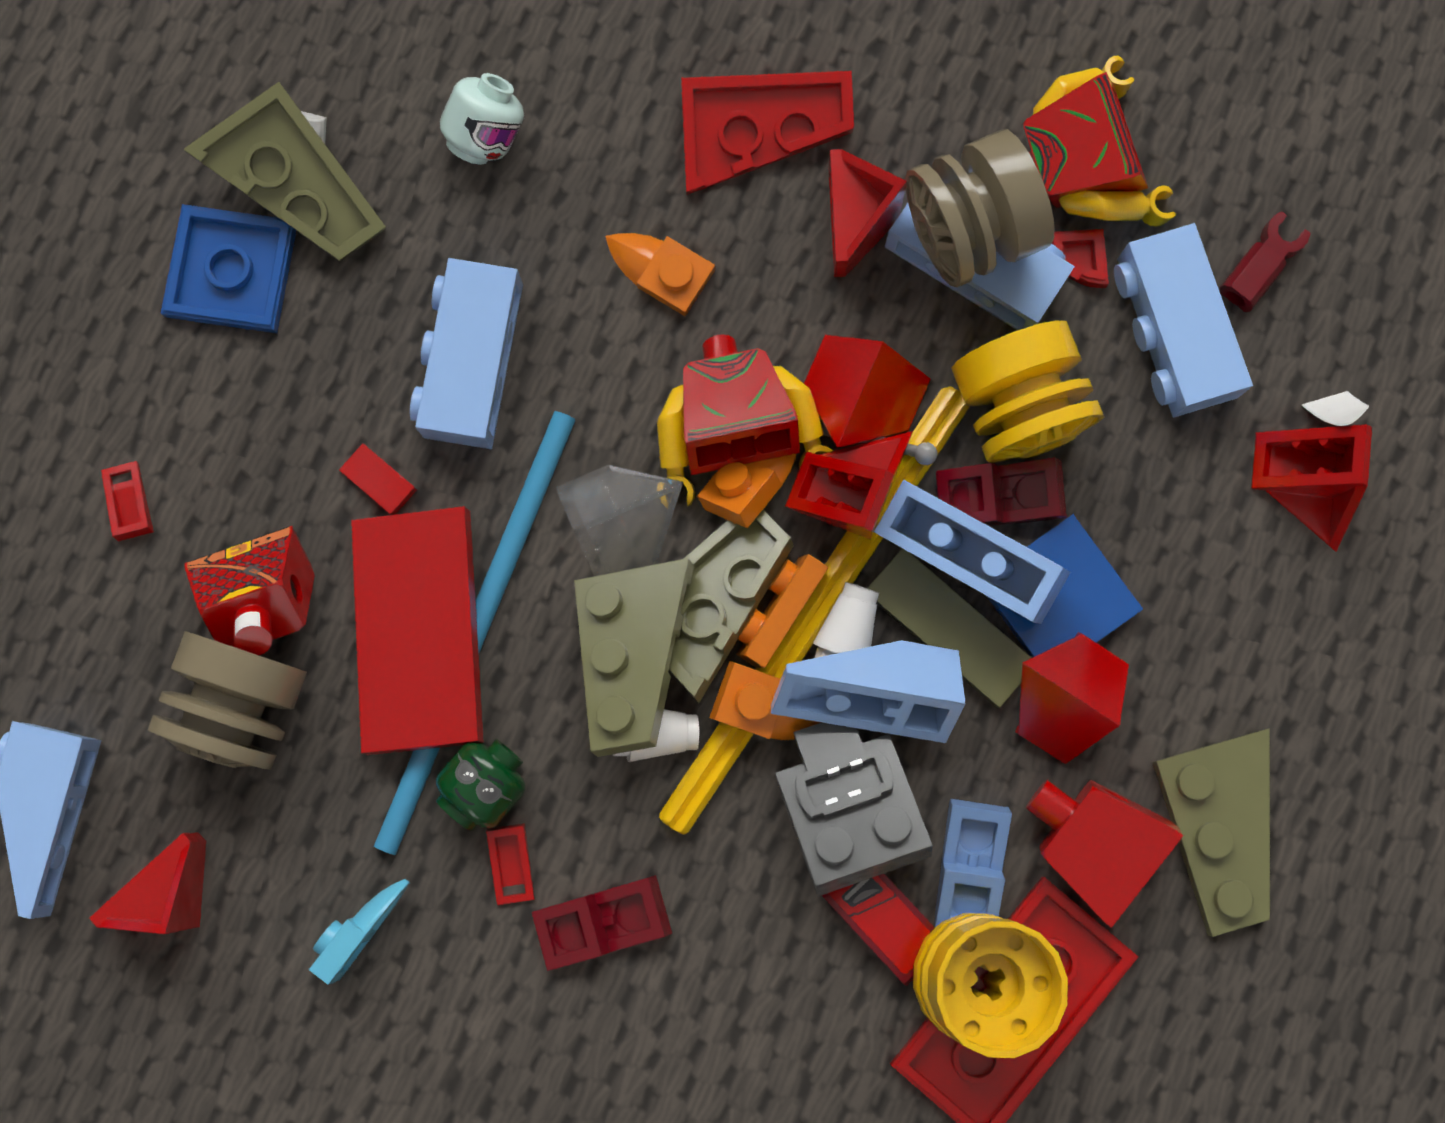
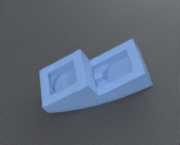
(972, 859)

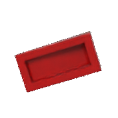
(378, 479)
(126, 503)
(510, 862)

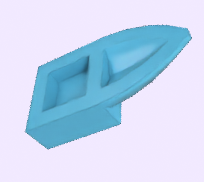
(343, 943)

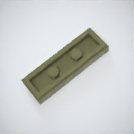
(945, 620)

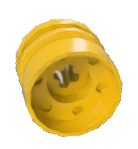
(1024, 384)
(1023, 988)

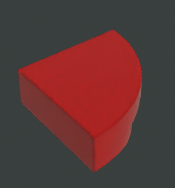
(1087, 253)

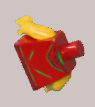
(1088, 151)
(734, 411)

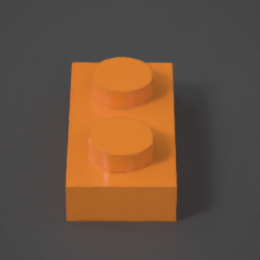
(792, 590)

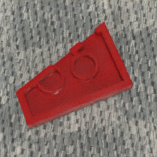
(759, 120)

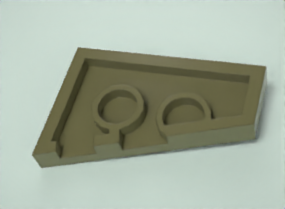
(289, 170)
(725, 589)
(627, 649)
(1223, 811)

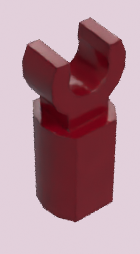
(1261, 265)

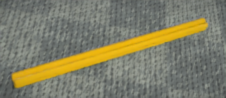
(844, 566)

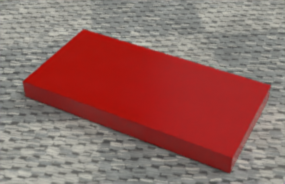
(416, 631)
(991, 1089)

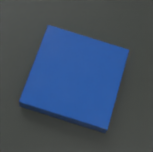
(228, 269)
(1090, 601)

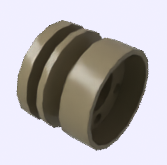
(980, 207)
(226, 702)

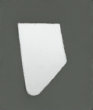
(1337, 409)

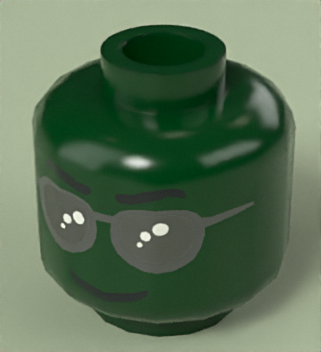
(480, 784)

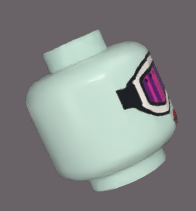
(481, 118)

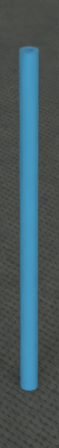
(486, 608)

